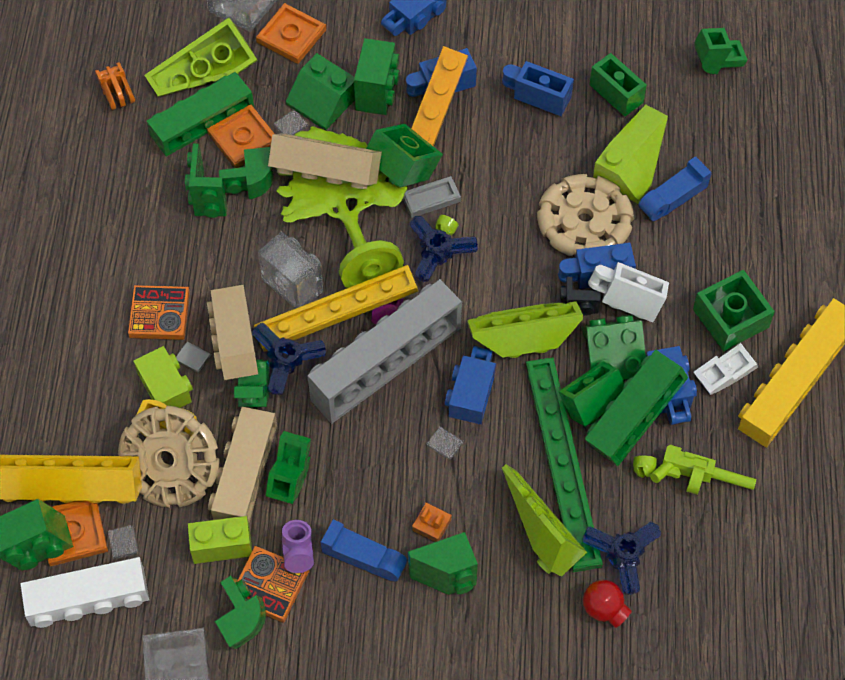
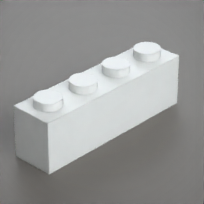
(84, 592)

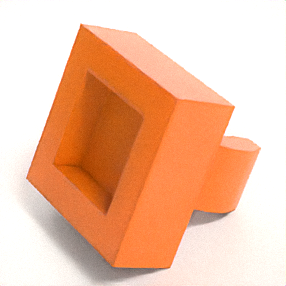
(431, 522)

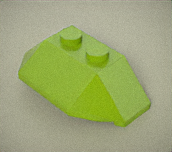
(526, 328)

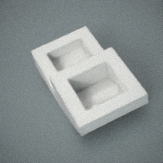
(726, 370)

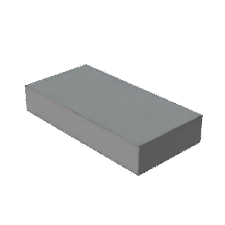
(431, 197)

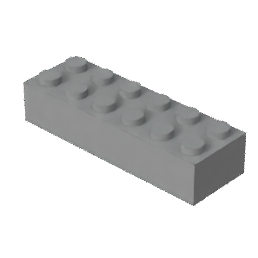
(384, 350)

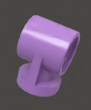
(297, 546)

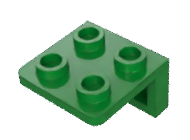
(204, 193)
(616, 344)

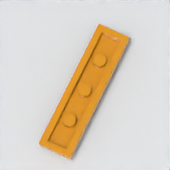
(439, 94)

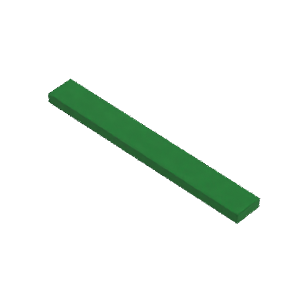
(562, 457)

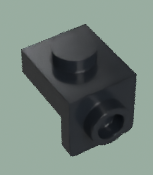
(587, 300)

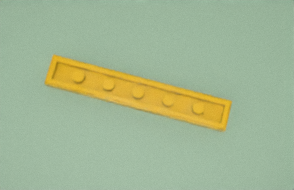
(343, 305)

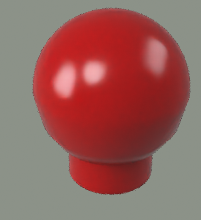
(605, 602)

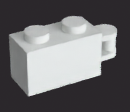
(630, 290)

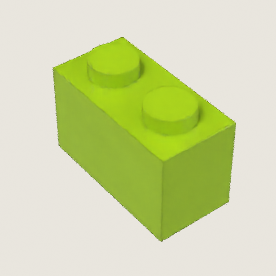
(161, 378)
(220, 539)

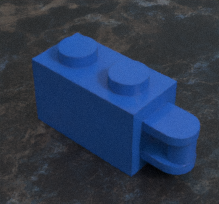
(411, 14)
(418, 82)
(539, 87)
(587, 259)
(472, 386)
(684, 397)

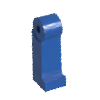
(676, 190)
(362, 552)

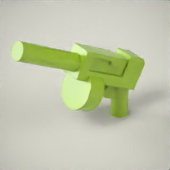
(698, 469)

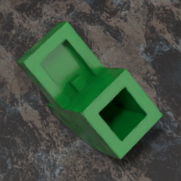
(717, 51)
(254, 177)
(253, 389)
(290, 468)
(246, 619)

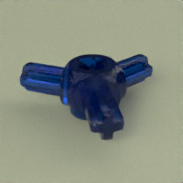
(437, 247)
(284, 366)
(626, 561)

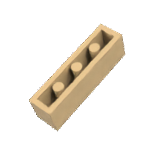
(324, 159)
(234, 338)
(244, 464)

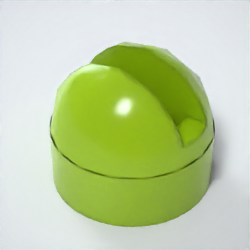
(446, 224)
(644, 465)

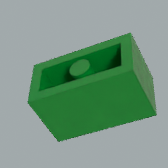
(617, 84)
(591, 393)

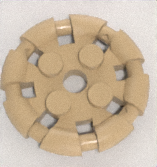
(588, 203)
(183, 451)

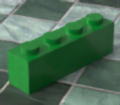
(192, 116)
(636, 407)

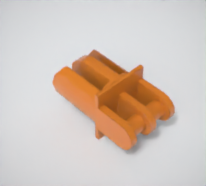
(113, 81)

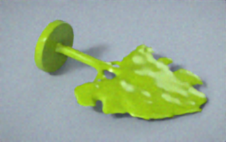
(318, 197)

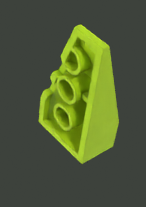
(203, 61)
(634, 154)
(546, 533)

